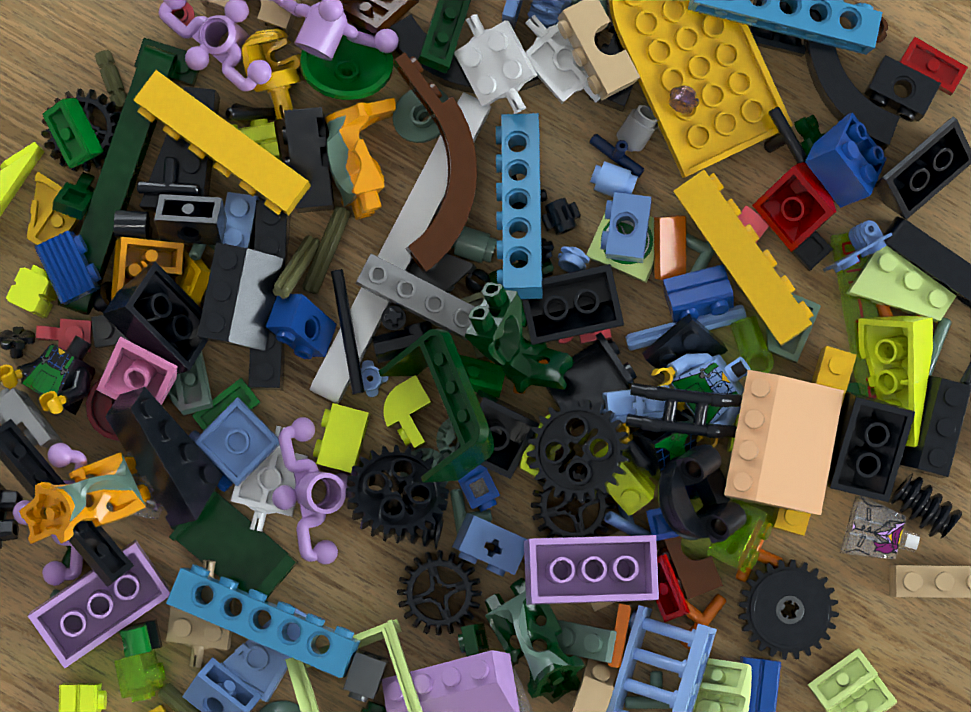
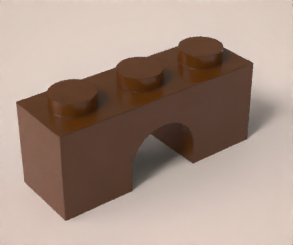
(693, 576)

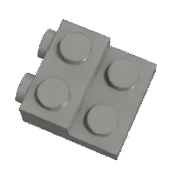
(28, 418)

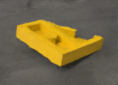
(44, 221)
(194, 277)

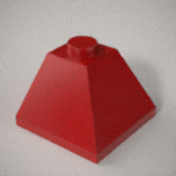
(796, 206)

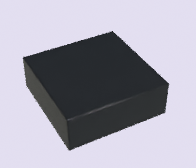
(812, 251)

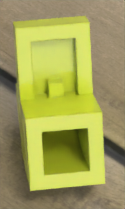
(403, 403)

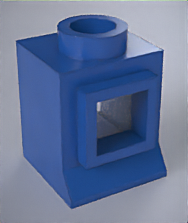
(479, 488)

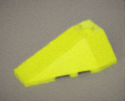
(15, 172)
(898, 361)

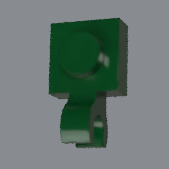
(75, 199)

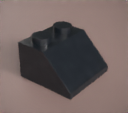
(510, 432)

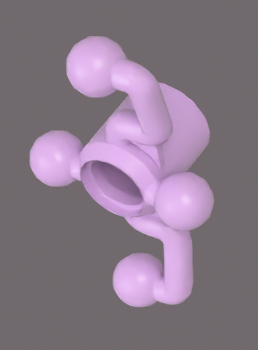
(327, 24)
(209, 32)
(306, 475)
(56, 572)

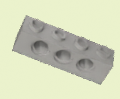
(415, 295)

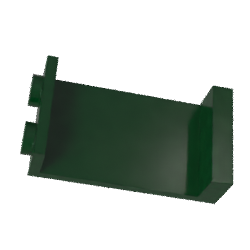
(239, 552)

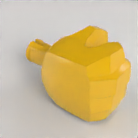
(263, 46)

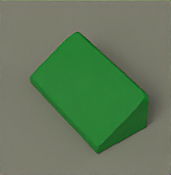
(72, 132)

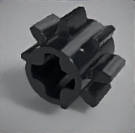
(561, 216)

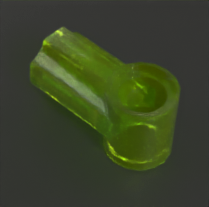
(751, 342)

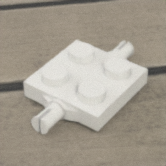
(495, 63)
(555, 63)
(259, 486)

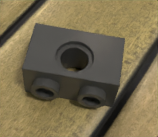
(365, 675)

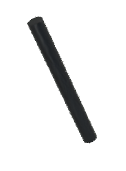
(347, 332)

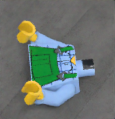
(707, 374)

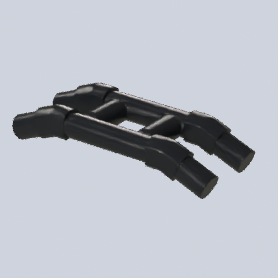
(672, 397)

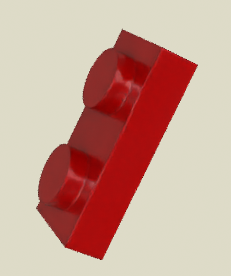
(934, 64)

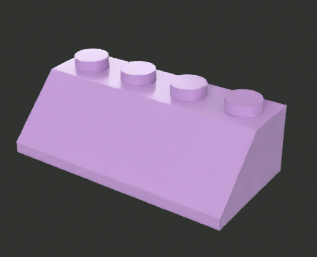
(461, 685)

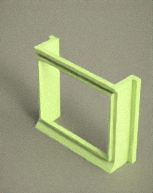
(389, 630)

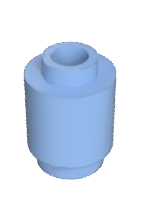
(613, 179)

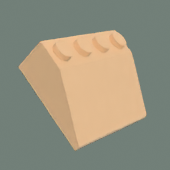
(784, 442)

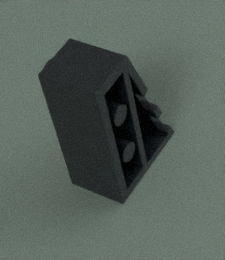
(306, 142)

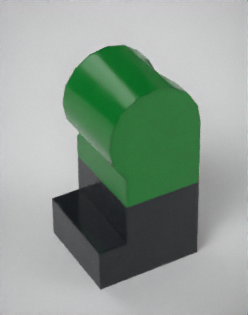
(140, 638)

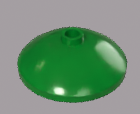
(351, 74)

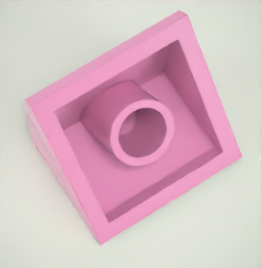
(135, 368)

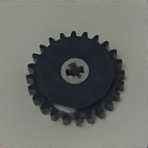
(808, 618)

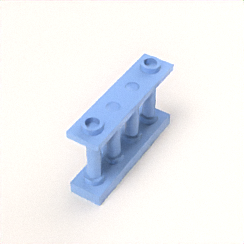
(690, 670)

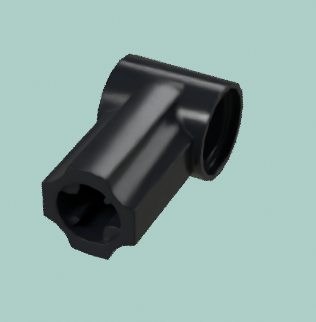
(132, 224)
(391, 344)

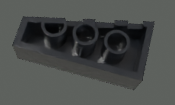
(189, 166)
(164, 454)

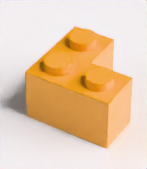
(135, 254)

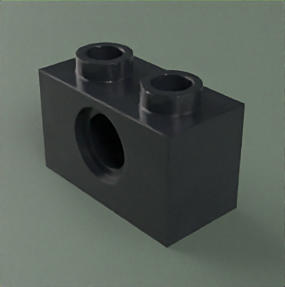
(919, 89)
(190, 219)

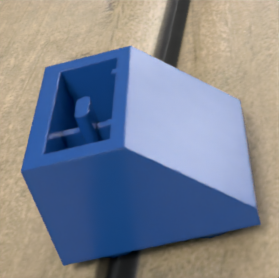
(847, 161)

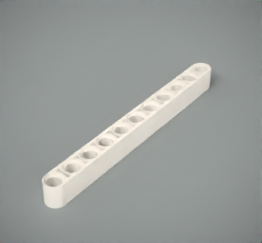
(411, 223)

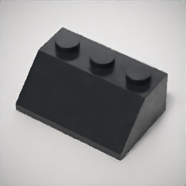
(925, 170)
(239, 297)
(574, 305)
(158, 317)
(940, 428)
(868, 446)

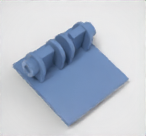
(866, 240)

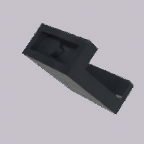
(593, 373)

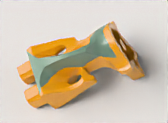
(352, 167)
(68, 505)

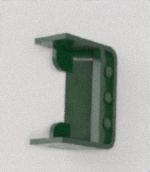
(439, 353)

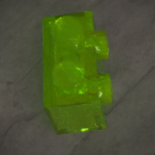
(741, 548)
(140, 676)

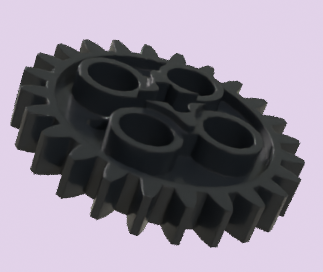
(557, 431)
(372, 504)

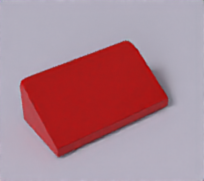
(671, 599)

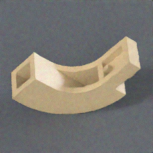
(595, 687)

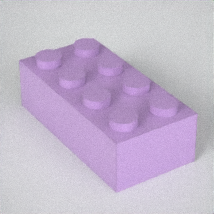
(591, 569)
(92, 612)

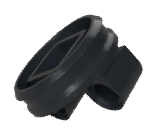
(718, 516)

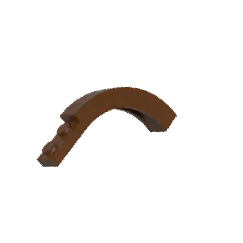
(461, 164)

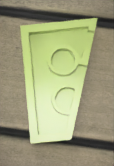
(900, 284)

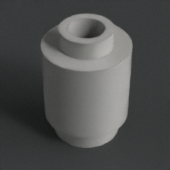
(638, 128)

